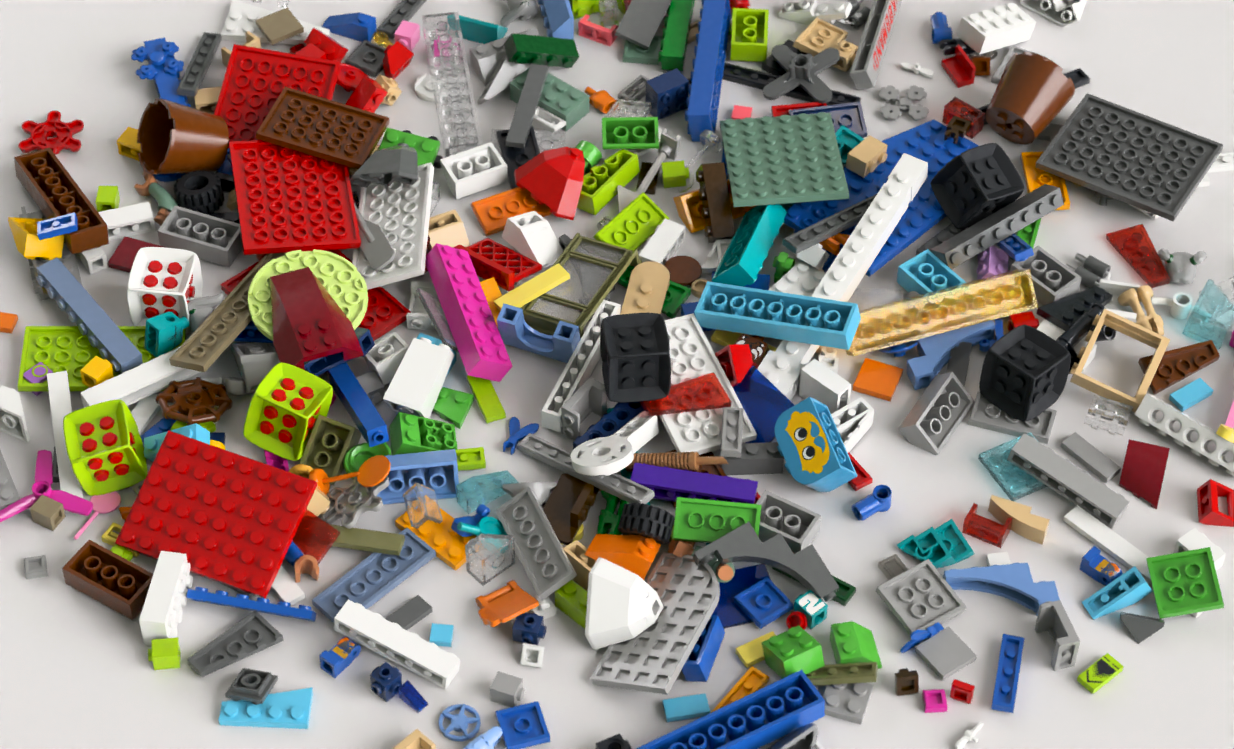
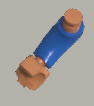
(302, 563)

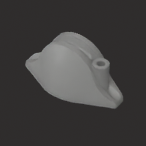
(541, 489)

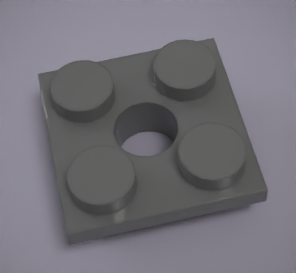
(251, 686)

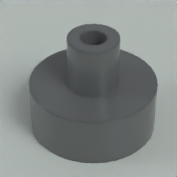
(1103, 198)

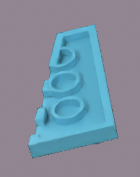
(278, 710)

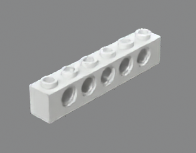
(1151, 405)

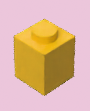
(96, 372)

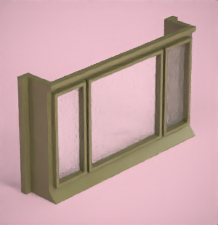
(593, 272)

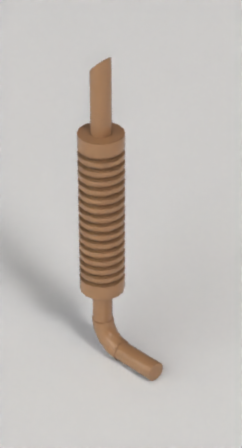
(675, 460)

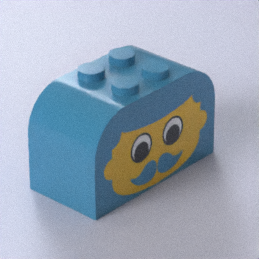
(813, 446)

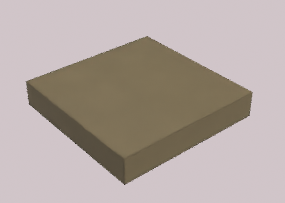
(279, 26)

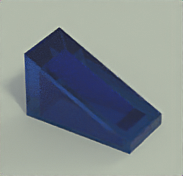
(412, 697)

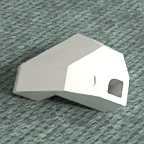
(1059, 11)
(618, 605)

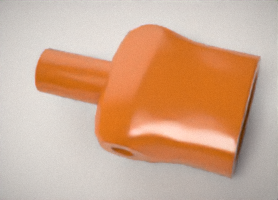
(600, 100)

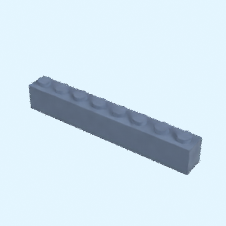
(88, 316)

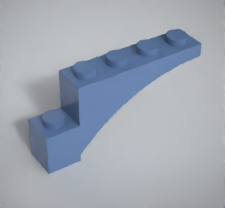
(936, 349)
(1007, 581)

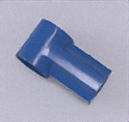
(940, 28)
(877, 501)

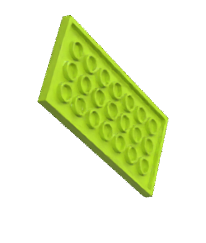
(68, 350)

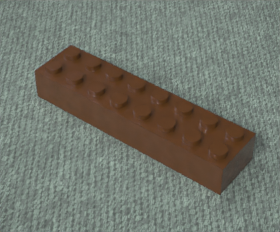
(59, 195)

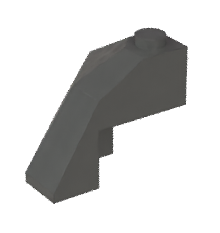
(388, 165)

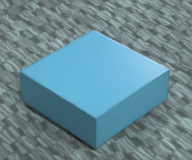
(441, 634)

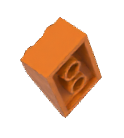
(627, 551)

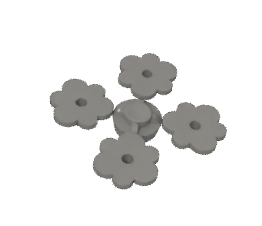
(903, 104)

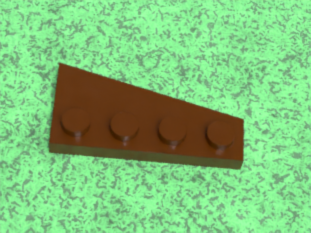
(1180, 363)

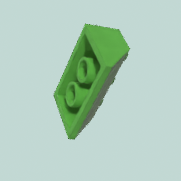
(630, 133)

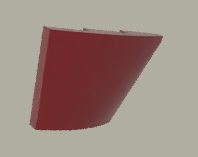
(1144, 470)

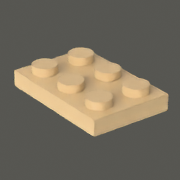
(819, 36)

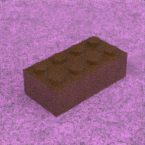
(108, 579)

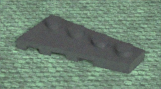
(235, 644)

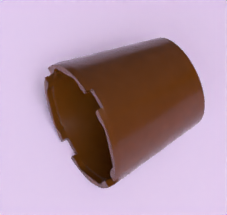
(1028, 97)
(181, 139)

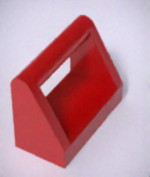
(1208, 504)

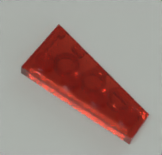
(1140, 253)
(314, 536)

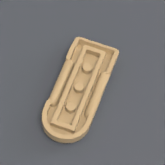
(646, 289)

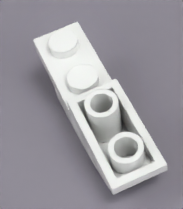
(808, 10)

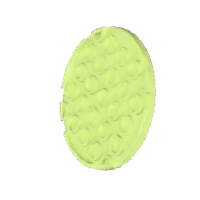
(334, 273)

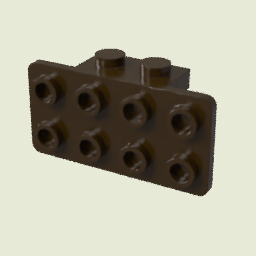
(569, 506)

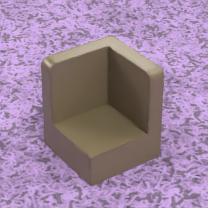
(47, 512)

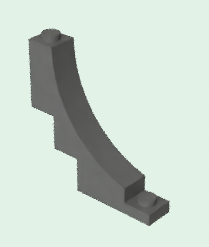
(745, 546)

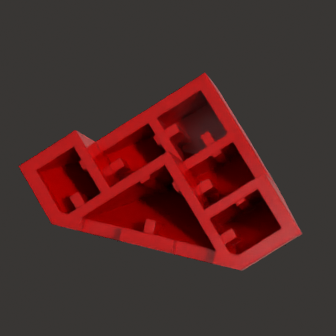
(554, 179)

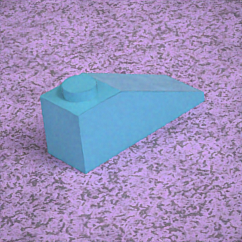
(1118, 594)

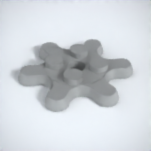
(345, 504)

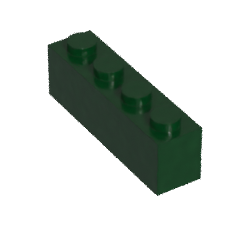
(541, 50)

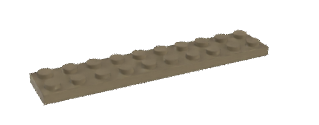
(220, 327)

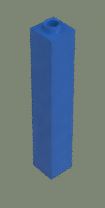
(358, 405)

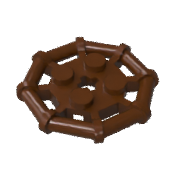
(193, 401)

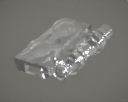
(1110, 410)

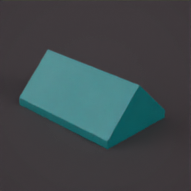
(480, 31)

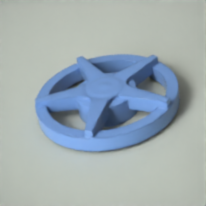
(459, 722)

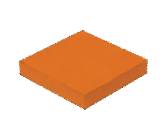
(878, 379)

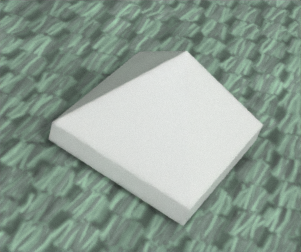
(532, 655)

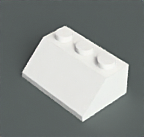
(474, 170)

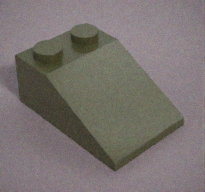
(329, 445)

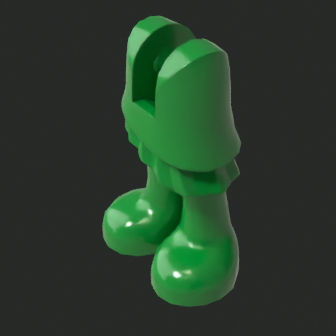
(607, 518)

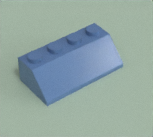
(557, 18)
(432, 469)

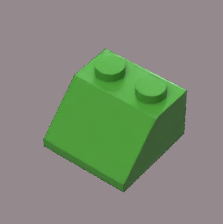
(853, 644)

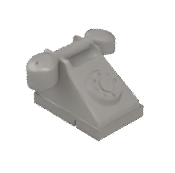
(254, 363)

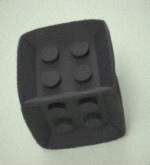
(976, 185)
(635, 357)
(1024, 372)

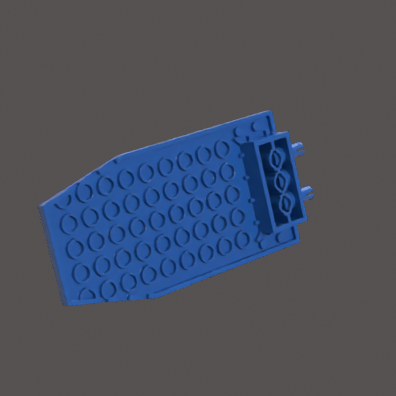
(923, 212)

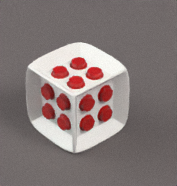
(163, 283)

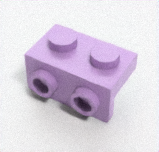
(992, 262)

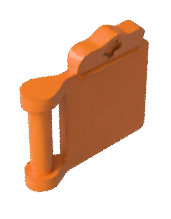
(504, 604)

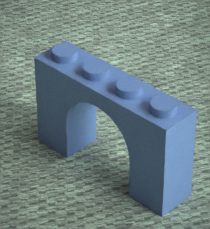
(519, 334)

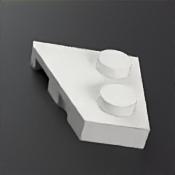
(715, 256)

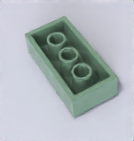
(556, 98)

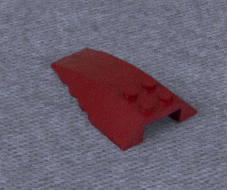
(308, 320)

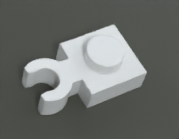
(829, 359)

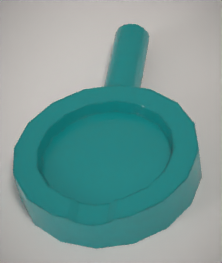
(486, 525)

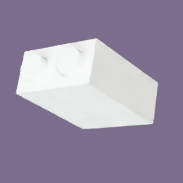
(824, 386)

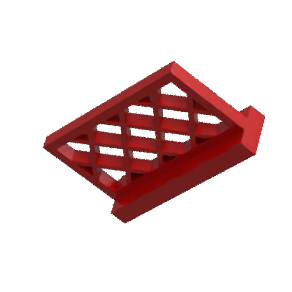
(492, 265)

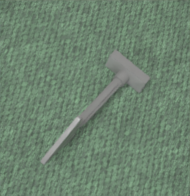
(667, 149)

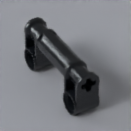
(1080, 329)

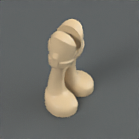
(1143, 294)

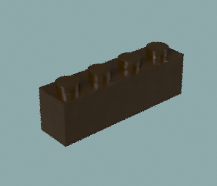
(715, 202)

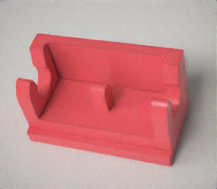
(596, 32)

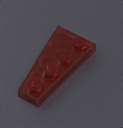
(692, 395)

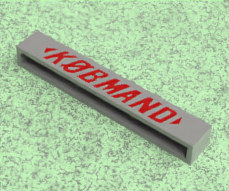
(874, 43)

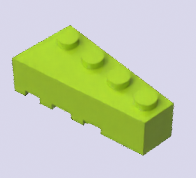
(602, 180)

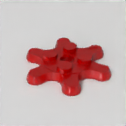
(51, 127)

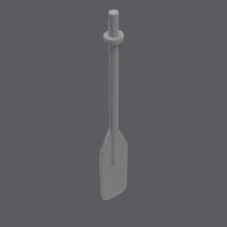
(374, 243)

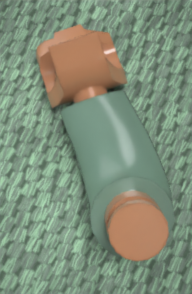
(164, 199)
(723, 572)

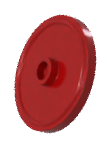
(349, 77)

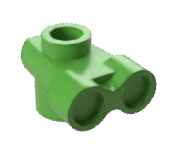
(783, 265)

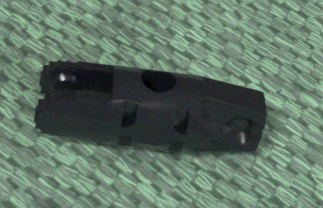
(950, 45)

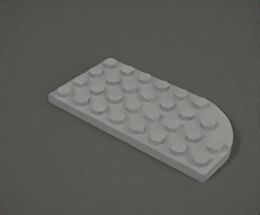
(659, 652)

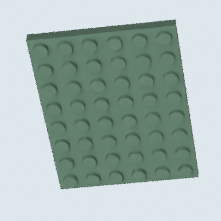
(783, 159)

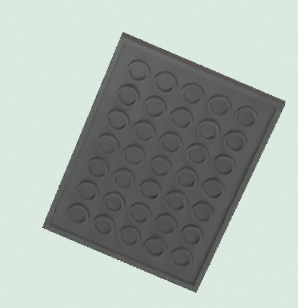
(1129, 156)

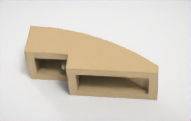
(1023, 522)

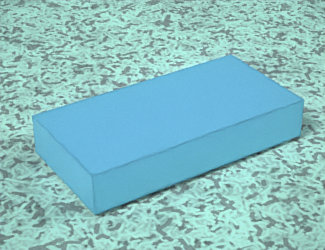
(1191, 394)
(686, 707)

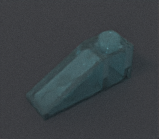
(482, 489)

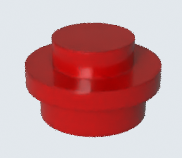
(796, 618)

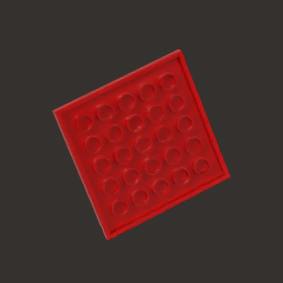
(257, 79)

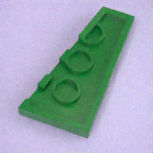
(675, 295)

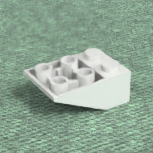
(533, 238)

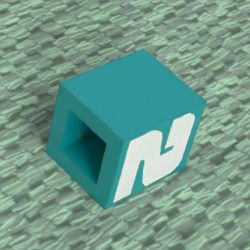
(812, 607)

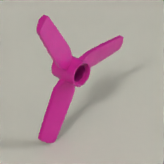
(42, 486)

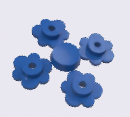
(157, 58)

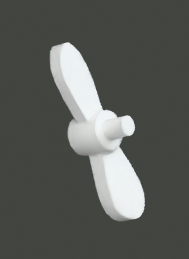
(917, 69)
(969, 736)

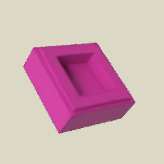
(934, 701)

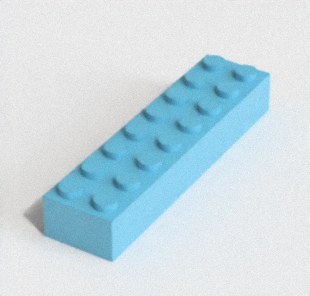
(778, 315)

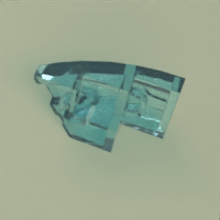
(1210, 316)

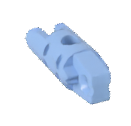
(487, 740)

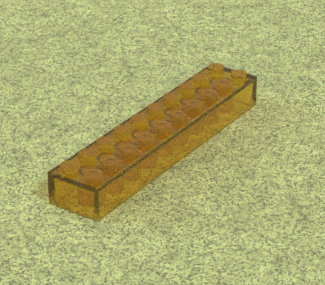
(943, 311)

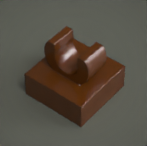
(982, 65)

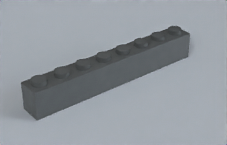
(999, 225)

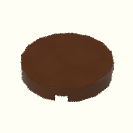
(683, 270)

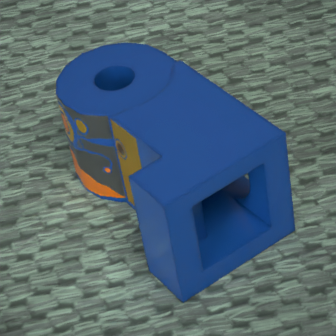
(1099, 567)
(339, 656)

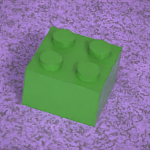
(793, 652)

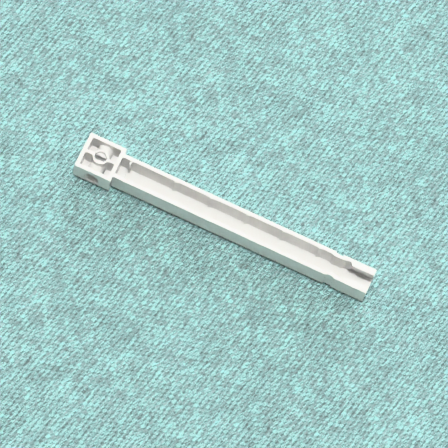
(850, 265)

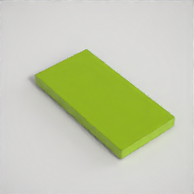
(632, 224)

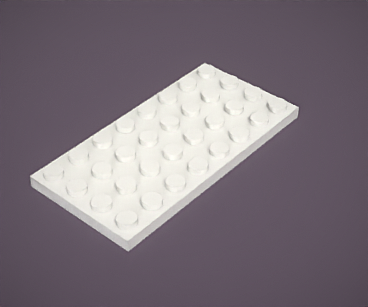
(404, 218)
(690, 359)

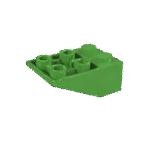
(420, 434)

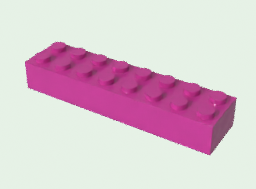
(468, 313)

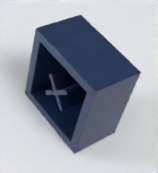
(667, 93)

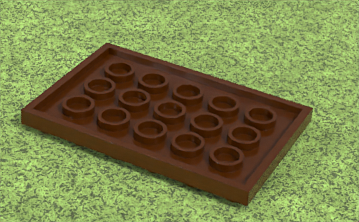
(322, 128)

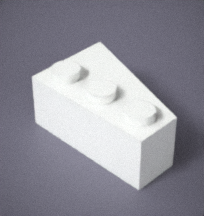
(853, 421)

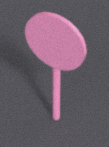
(101, 504)

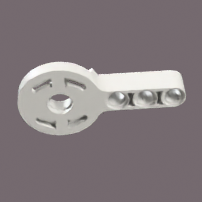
(616, 451)

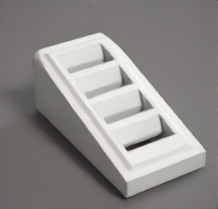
(547, 121)

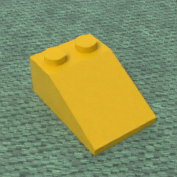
(27, 242)

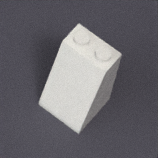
(419, 378)

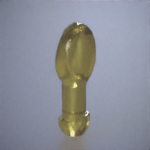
(382, 39)

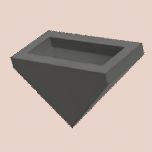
(1141, 626)

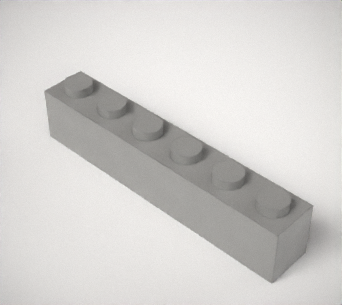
(1068, 480)

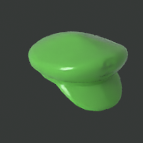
(360, 453)

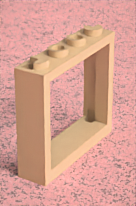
(1132, 330)

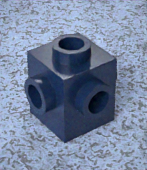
(529, 628)
(386, 681)

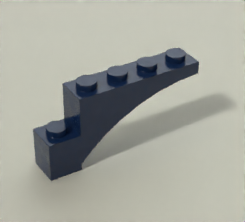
(325, 363)

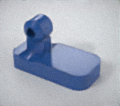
(985, 344)
(482, 511)

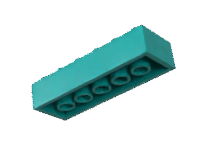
(750, 245)

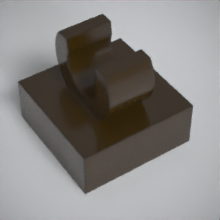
(906, 682)

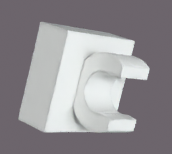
(545, 608)

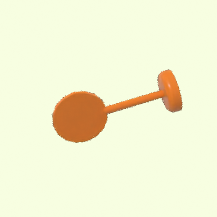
(369, 474)

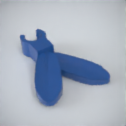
(518, 434)
(919, 635)

